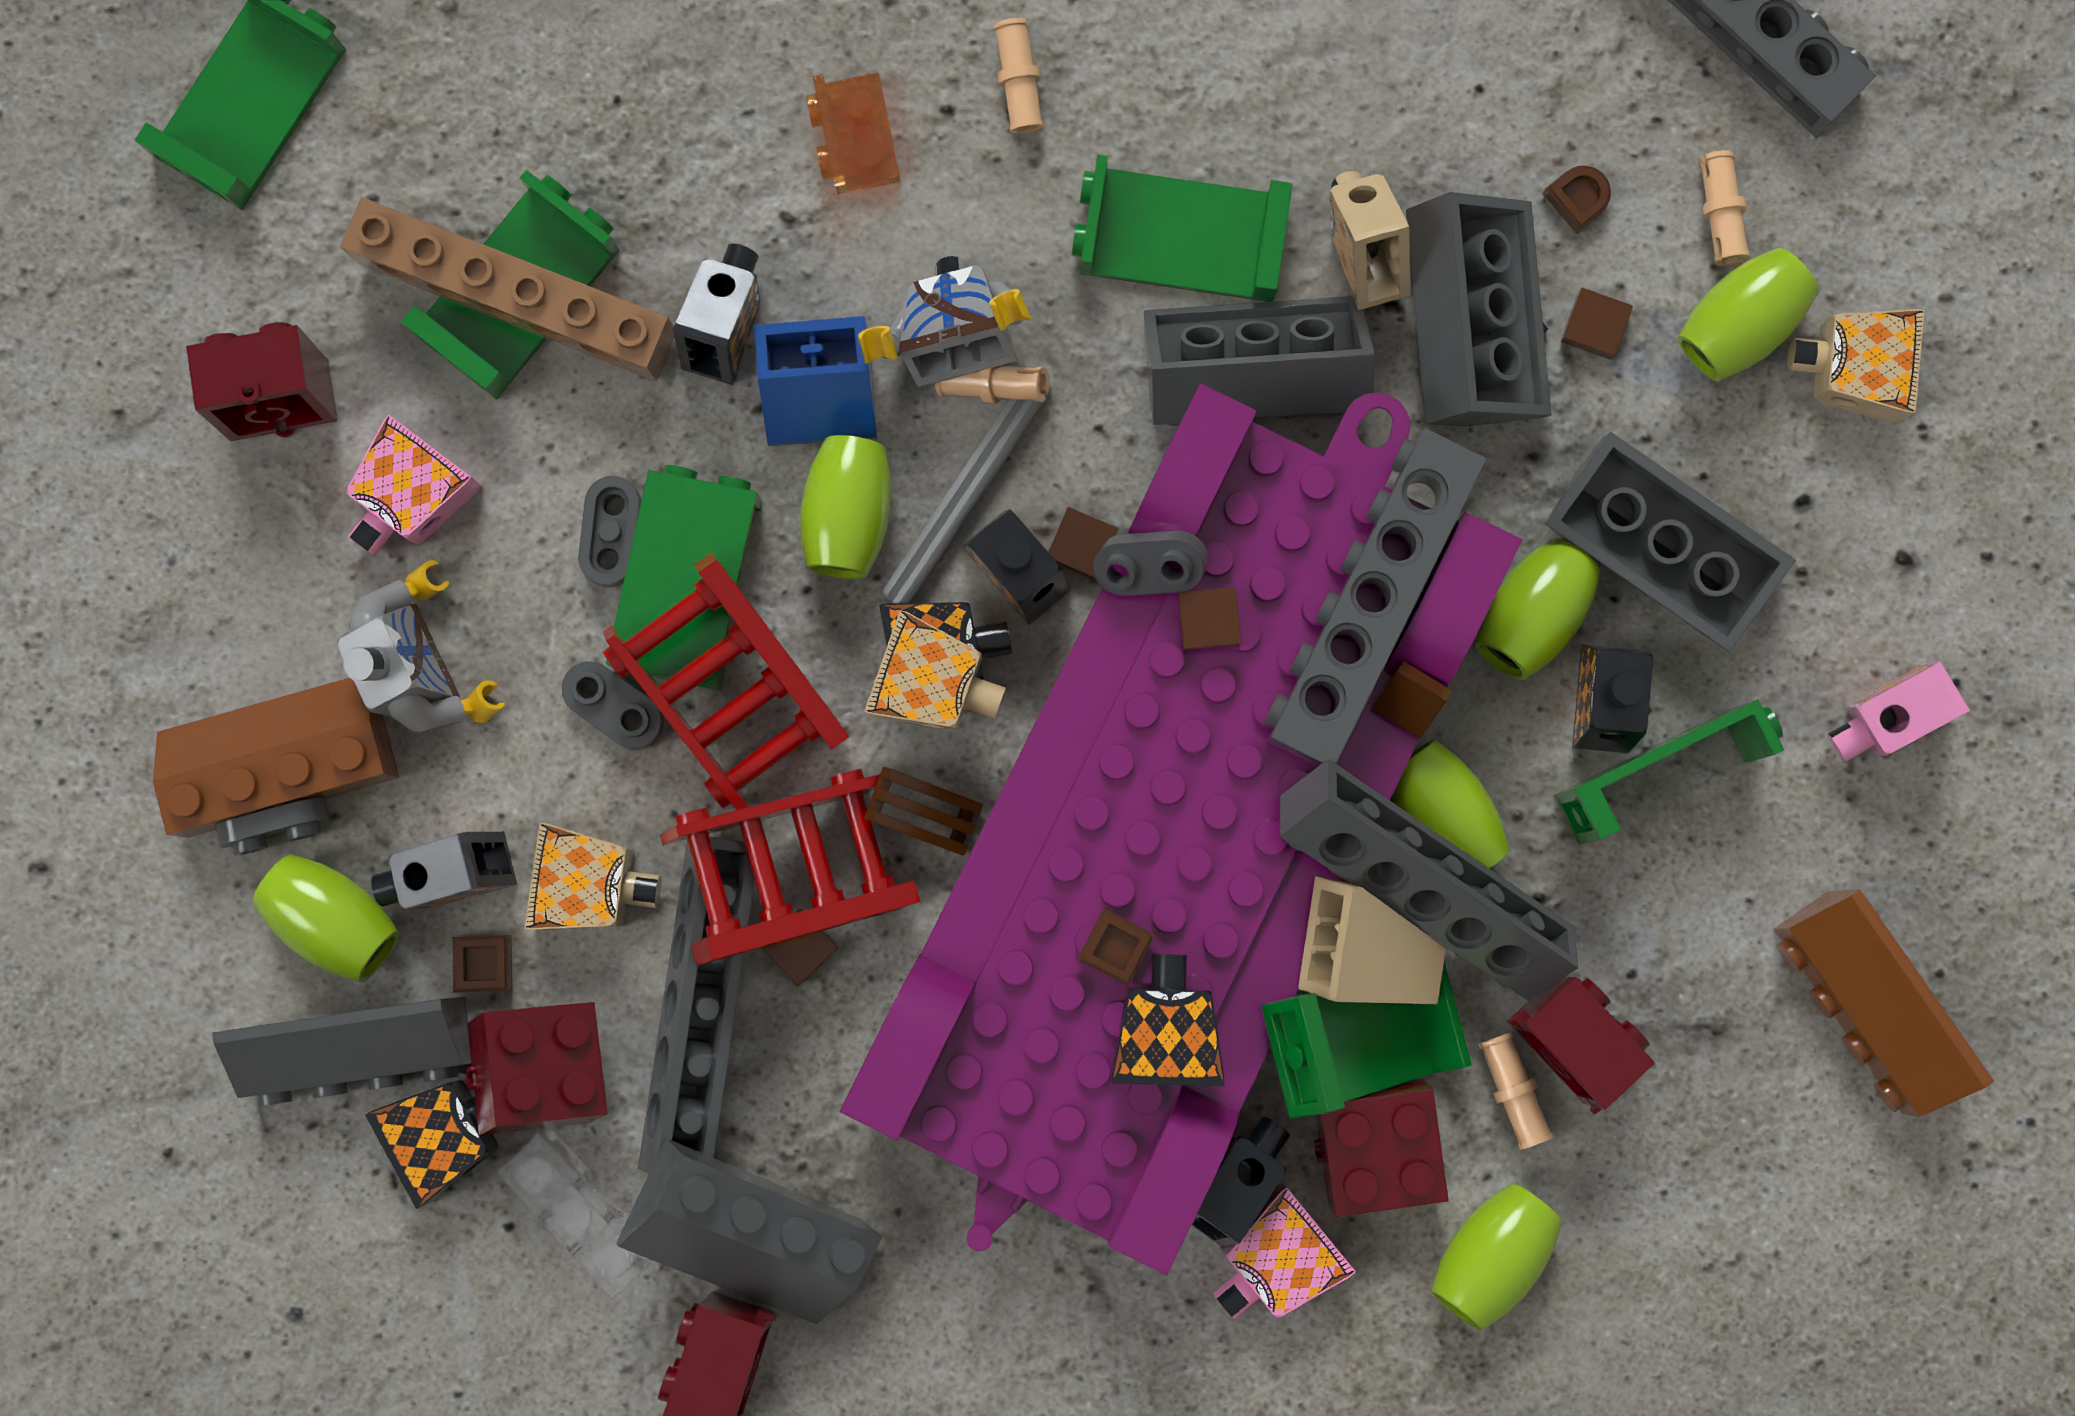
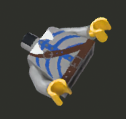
(950, 324)
(400, 664)

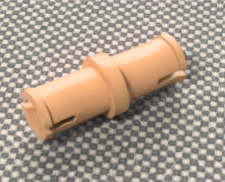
(1019, 75)
(1724, 208)
(999, 384)
(1516, 1091)

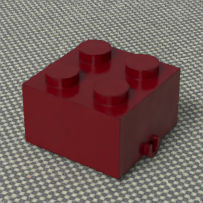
(260, 380)
(1583, 1041)
(536, 1068)
(1383, 1151)
(718, 1359)

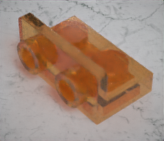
(856, 133)

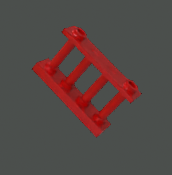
(745, 636)
(777, 918)

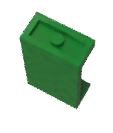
(247, 99)
(539, 231)
(1182, 233)
(674, 530)
(1586, 808)
(1351, 1049)

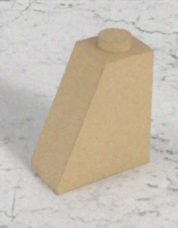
(1366, 950)

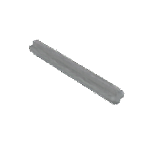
(960, 500)

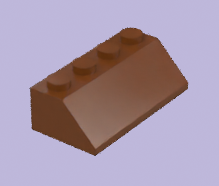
(269, 757)
(1880, 1004)

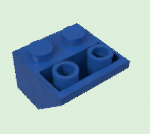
(814, 381)

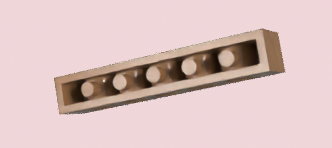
(508, 289)

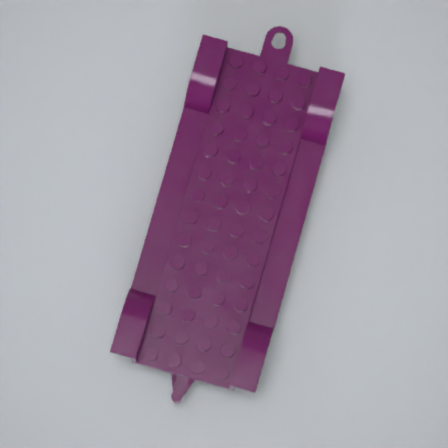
(1163, 806)

